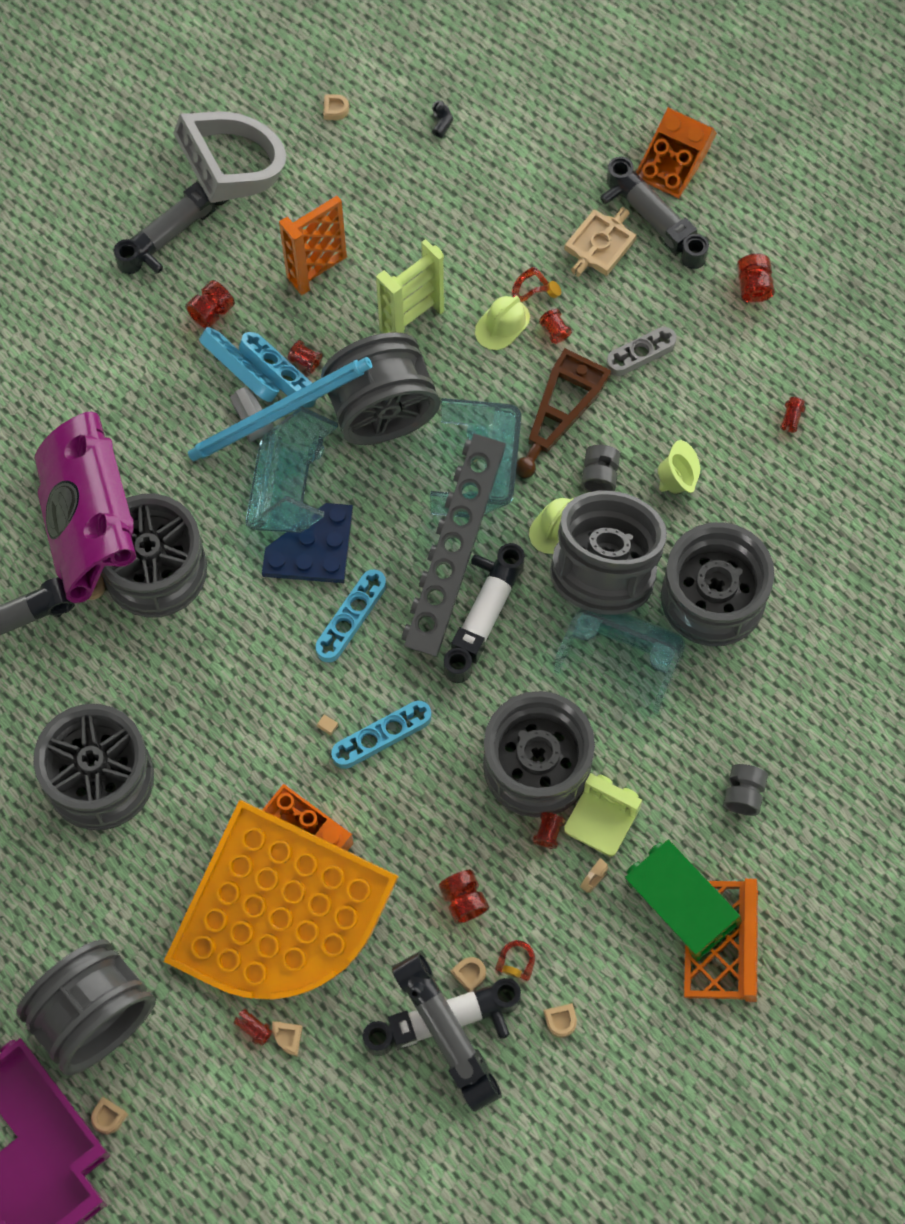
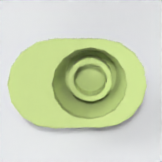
(502, 323)
(680, 469)
(545, 527)

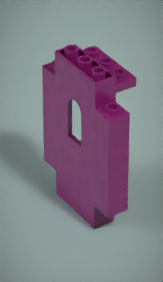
(53, 1150)

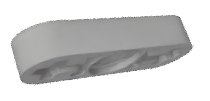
(644, 341)

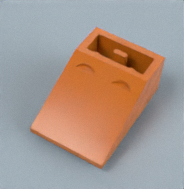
(675, 152)
(299, 812)

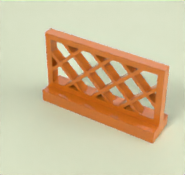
(296, 251)
(747, 949)

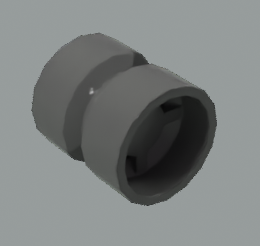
(600, 469)
(745, 789)

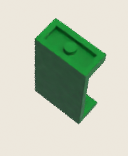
(683, 898)

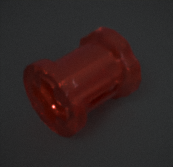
(555, 326)
(305, 356)
(548, 830)

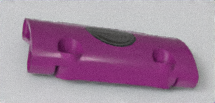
(83, 504)

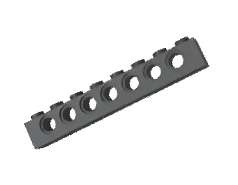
(492, 453)

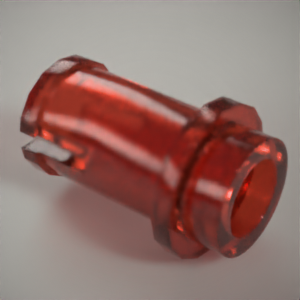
(794, 408)
(253, 1027)

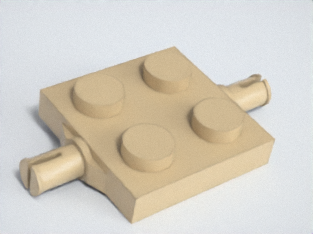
(600, 242)

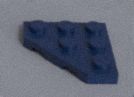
(314, 553)

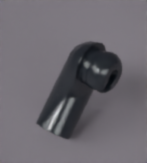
(444, 118)

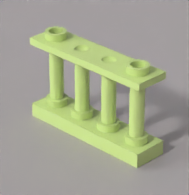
(392, 292)

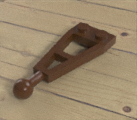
(578, 371)

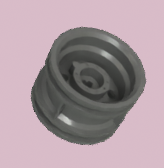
(390, 396)
(175, 528)
(719, 544)
(607, 552)
(550, 715)
(56, 749)
(85, 1006)

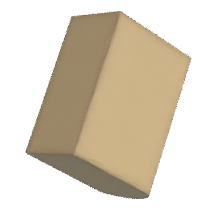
(327, 725)

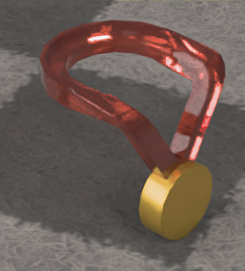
(551, 287)
(511, 971)

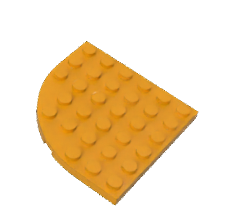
(278, 910)

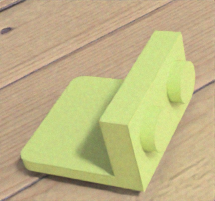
(603, 815)

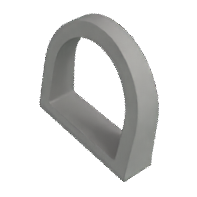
(217, 186)

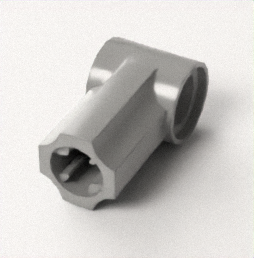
(245, 406)

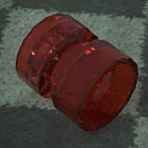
(755, 278)
(206, 307)
(462, 893)

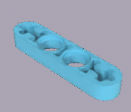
(256, 349)
(239, 364)
(347, 614)
(379, 730)

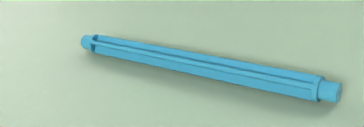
(279, 409)

